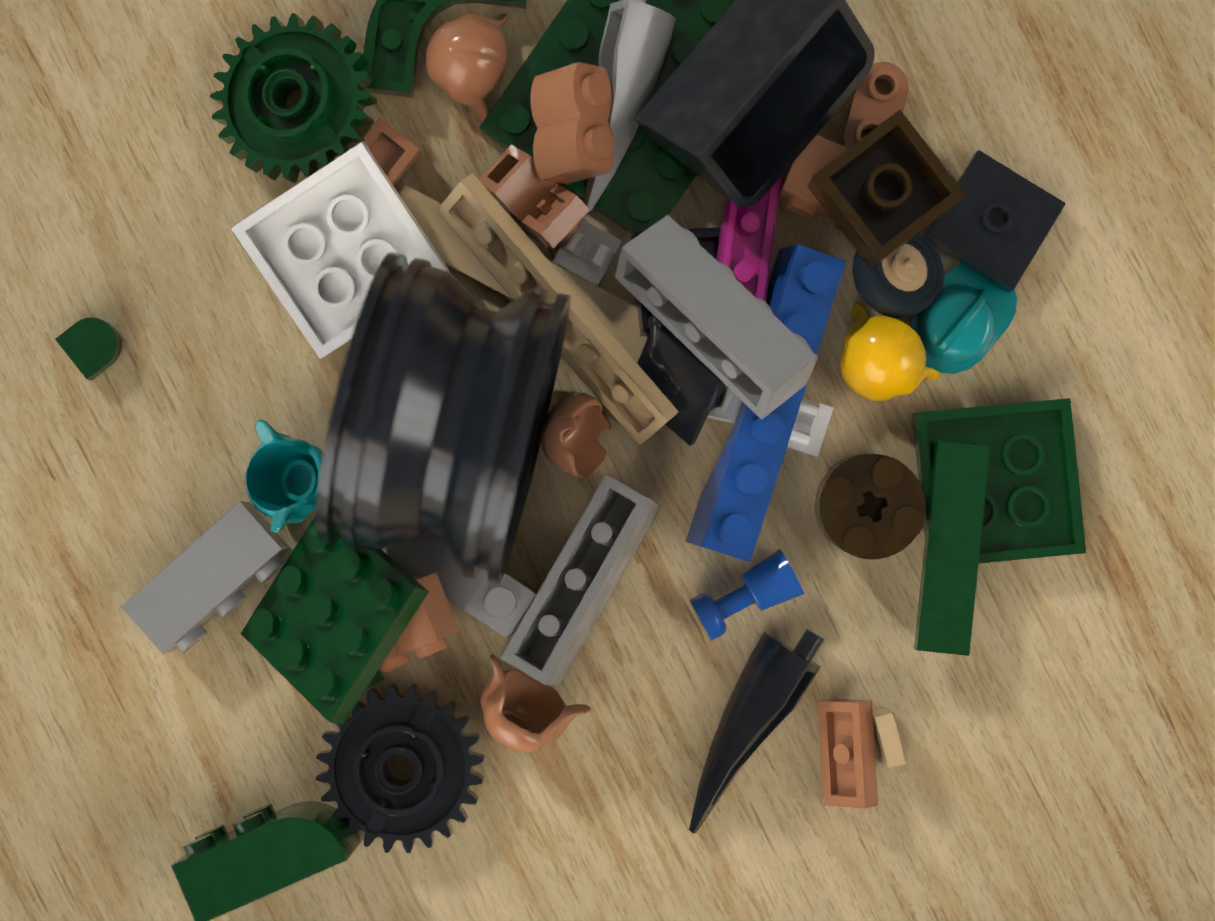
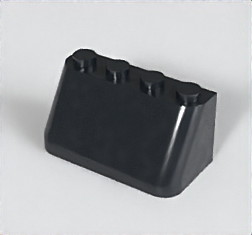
(758, 91)

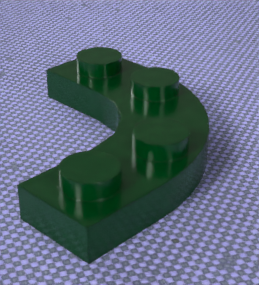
(395, 37)

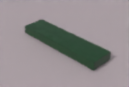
(952, 548)

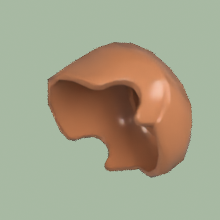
(573, 434)

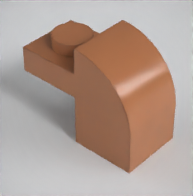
(538, 206)

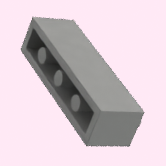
(715, 316)
(580, 582)

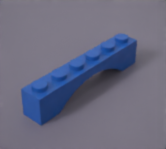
(747, 470)

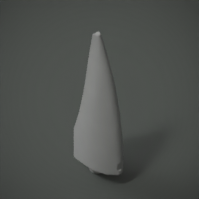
(633, 56)

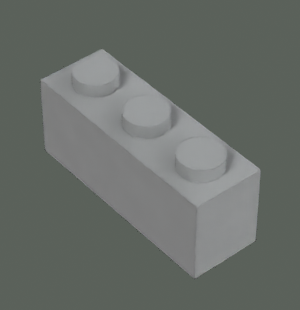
(207, 579)

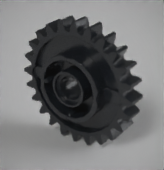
(392, 806)

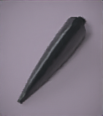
(760, 701)

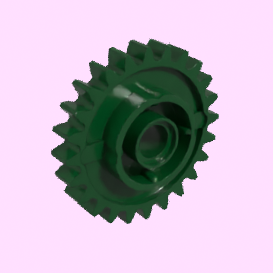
(268, 72)

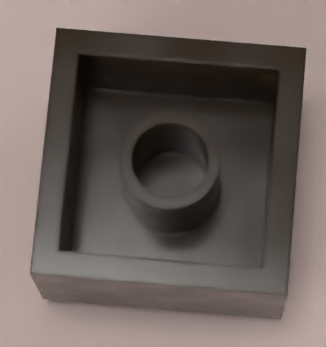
(885, 189)

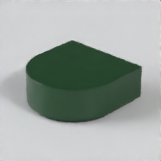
(91, 345)

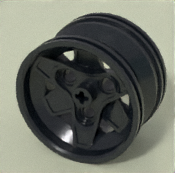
(439, 416)

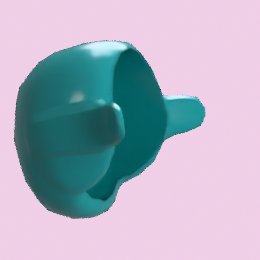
(283, 477)

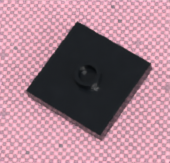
(996, 223)

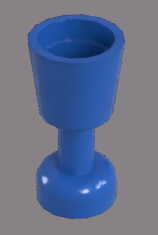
(765, 584)

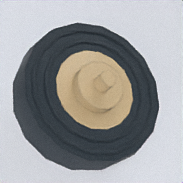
(903, 281)

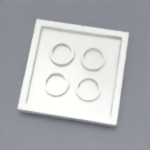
(327, 242)

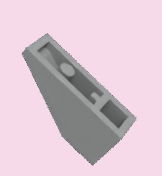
(492, 604)

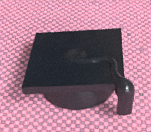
(682, 379)

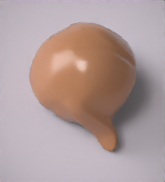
(468, 59)
(520, 731)

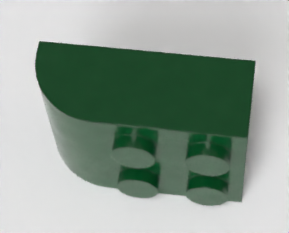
(261, 856)

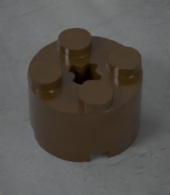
(896, 519)

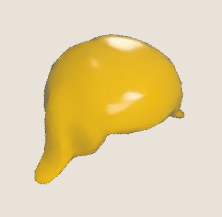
(883, 357)

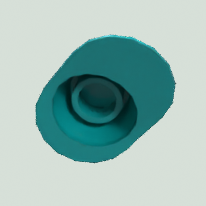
(963, 320)

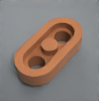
(869, 107)

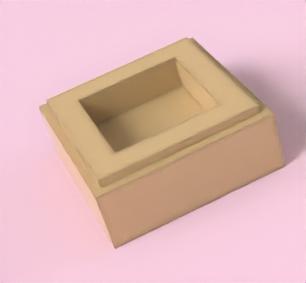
(888, 738)

